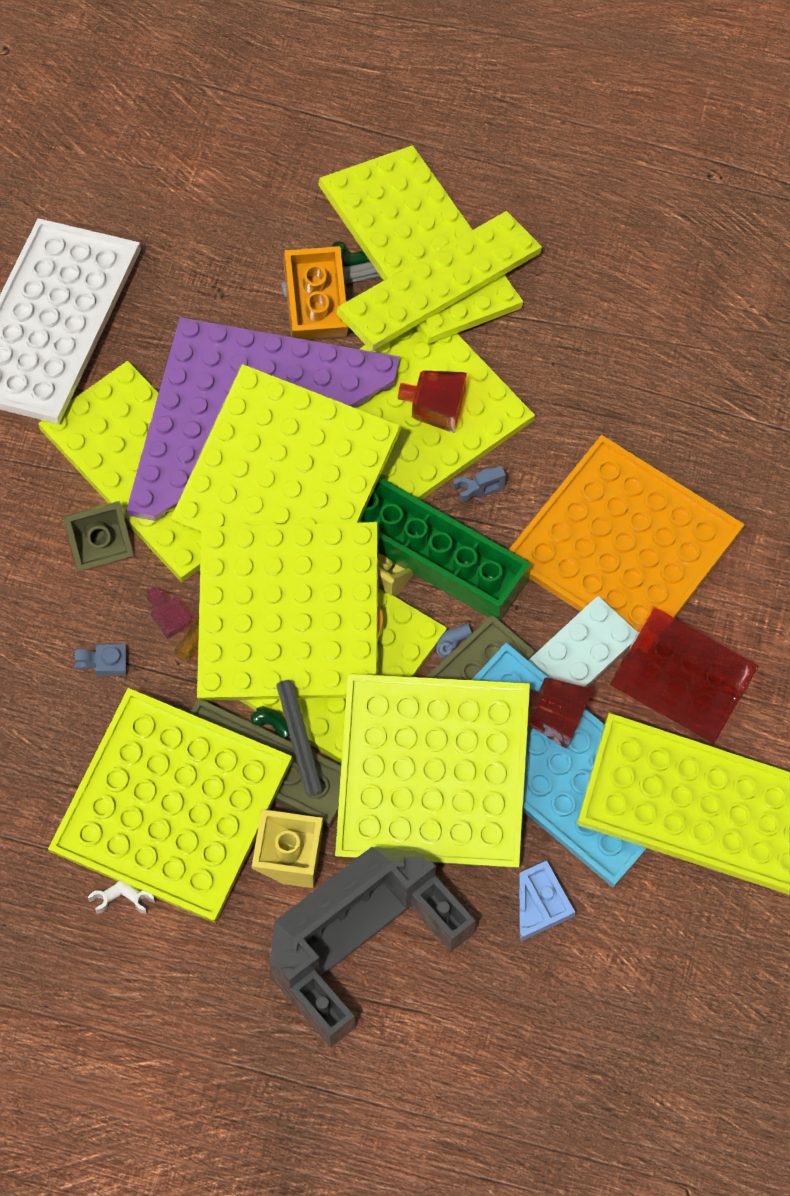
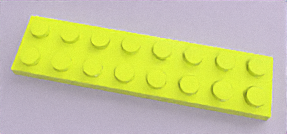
(438, 280)

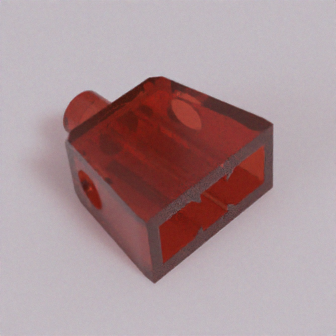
(436, 397)
(557, 709)

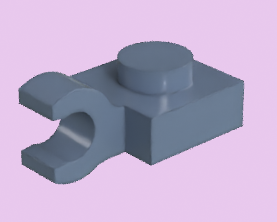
(484, 483)
(108, 659)

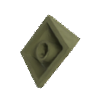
(98, 536)

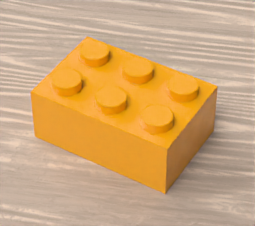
(314, 292)

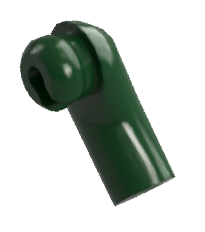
(349, 258)
(271, 717)

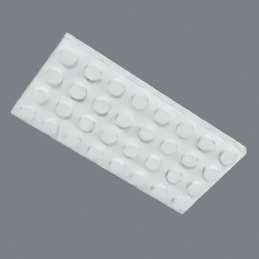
(56, 314)

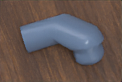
(451, 638)

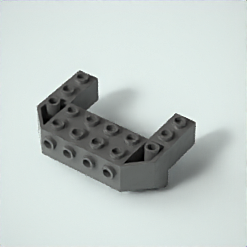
(345, 916)

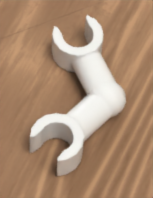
(115, 891)

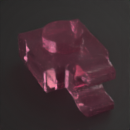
(168, 615)

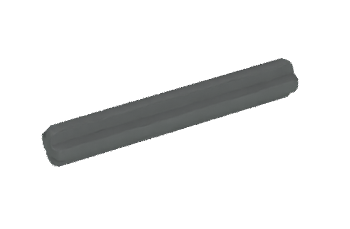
(299, 738)

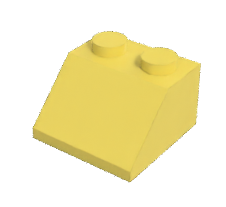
(288, 847)

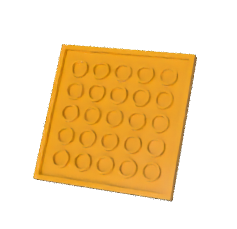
(624, 537)

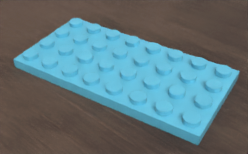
(559, 778)

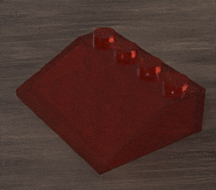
(683, 674)

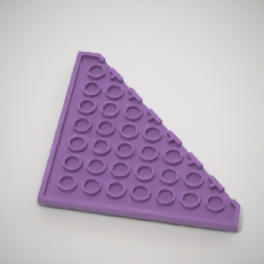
(199, 377)

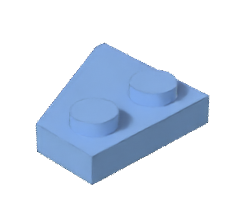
(541, 901)

